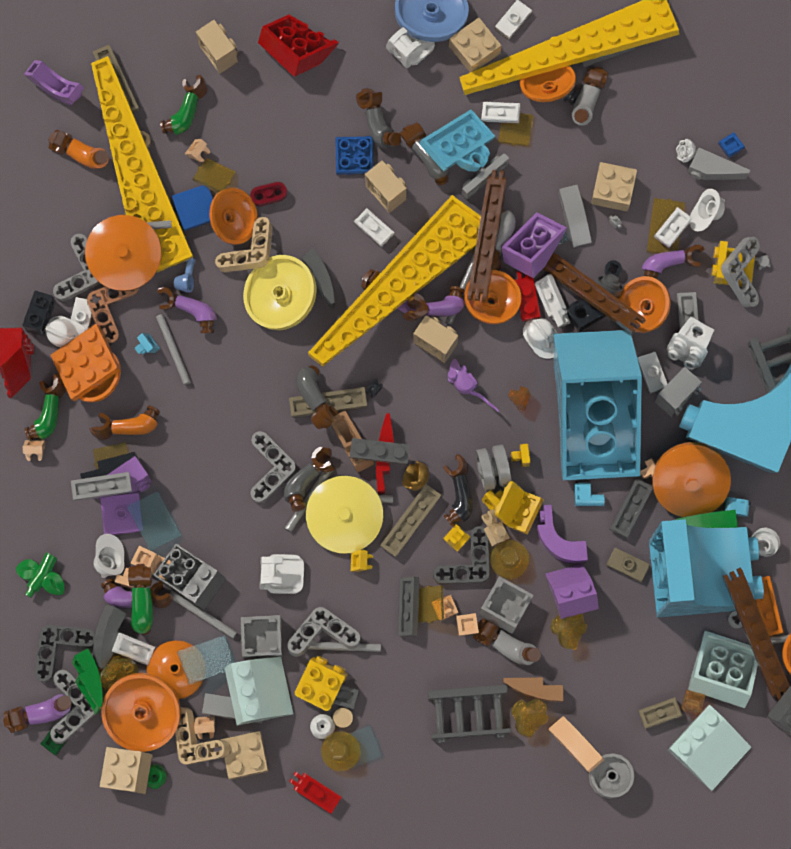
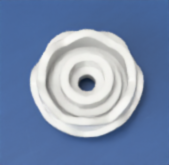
(686, 150)
(315, 726)

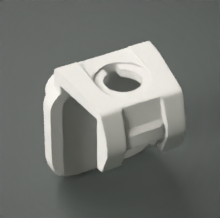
(408, 49)
(689, 348)
(282, 574)

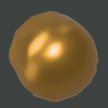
(416, 476)

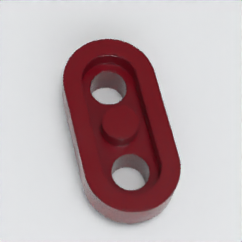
(268, 193)

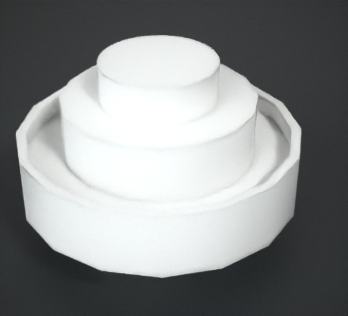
(767, 541)

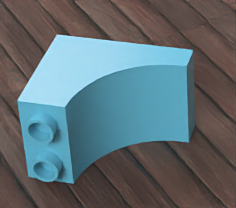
(598, 404)
(747, 431)
(691, 564)

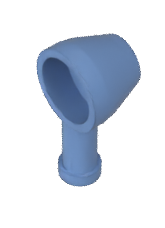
(186, 282)

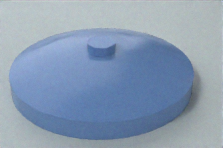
(431, 18)

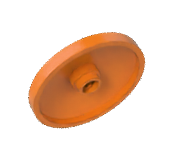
(123, 253)
(691, 479)
(141, 712)

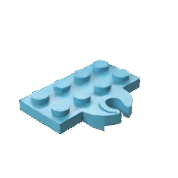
(460, 143)

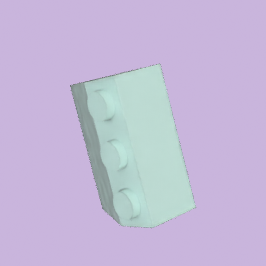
(724, 670)
(258, 690)
(709, 747)

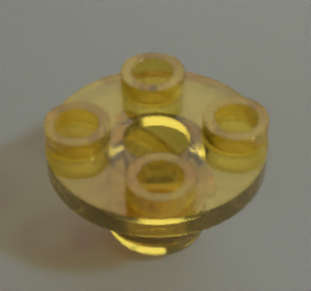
(509, 559)
(569, 630)
(117, 669)
(529, 716)
(340, 751)

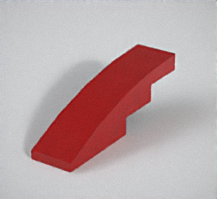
(383, 468)

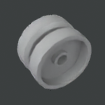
(494, 467)
(622, 780)

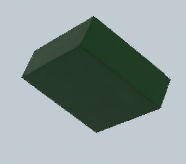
(52, 746)

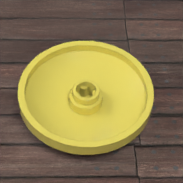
(280, 293)
(344, 514)

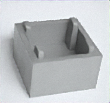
(678, 392)
(505, 605)
(261, 637)

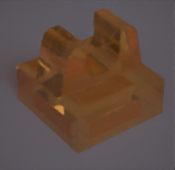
(520, 397)
(693, 702)

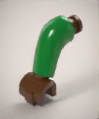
(184, 117)
(47, 422)
(142, 605)

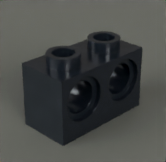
(39, 313)
(592, 315)

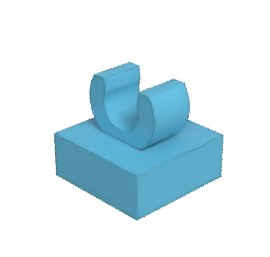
(147, 344)

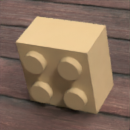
(475, 45)
(217, 46)
(386, 186)
(614, 186)
(435, 338)
(246, 756)
(126, 770)

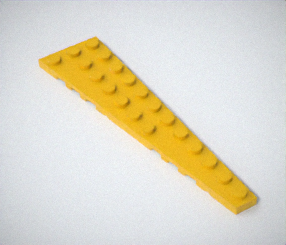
(618, 31)
(136, 174)
(428, 254)

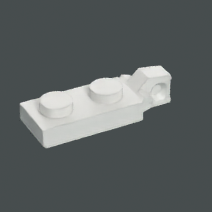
(552, 300)

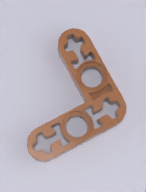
(105, 301)

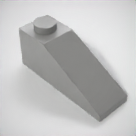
(713, 167)

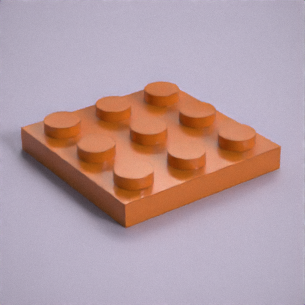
(85, 362)

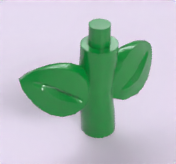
(41, 576)

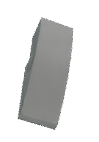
(574, 216)
(219, 706)

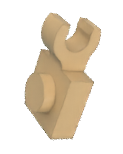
(495, 531)

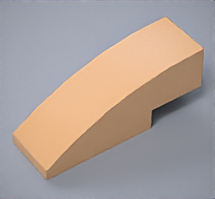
(576, 744)

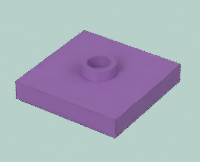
(116, 516)

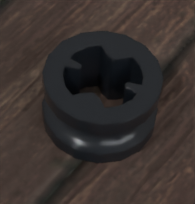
(572, 96)
(613, 263)
(374, 388)

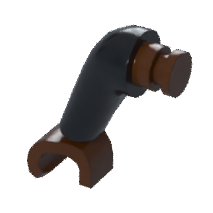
(463, 504)

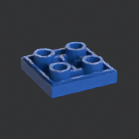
(353, 155)
(193, 207)

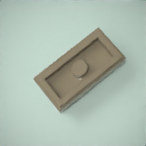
(627, 564)
(659, 713)

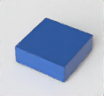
(731, 145)

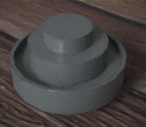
(610, 283)

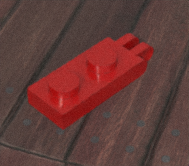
(529, 304)
(316, 792)

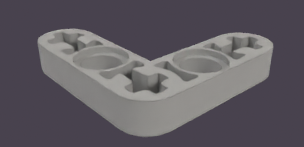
(84, 275)
(747, 294)
(277, 470)
(318, 626)
(77, 711)

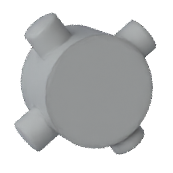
(615, 221)
(763, 262)

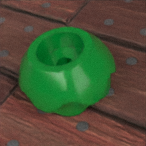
(160, 779)

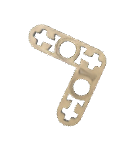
(255, 252)
(191, 746)

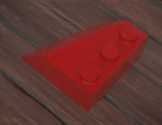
(295, 44)
(15, 359)

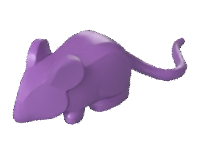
(464, 382)

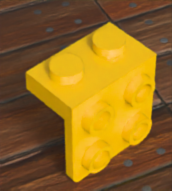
(721, 253)
(518, 508)
(321, 683)

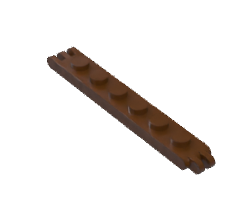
(487, 236)
(593, 293)
(756, 633)

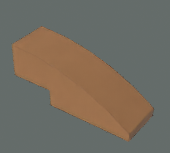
(345, 432)
(535, 689)

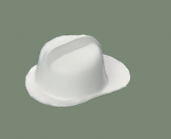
(708, 208)
(62, 330)
(540, 337)
(109, 556)

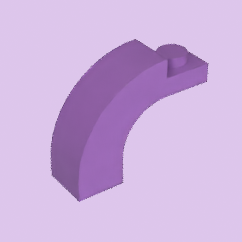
(53, 84)
(556, 546)

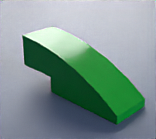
(719, 519)
(88, 679)

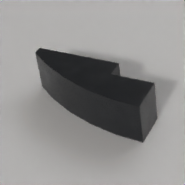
(108, 465)

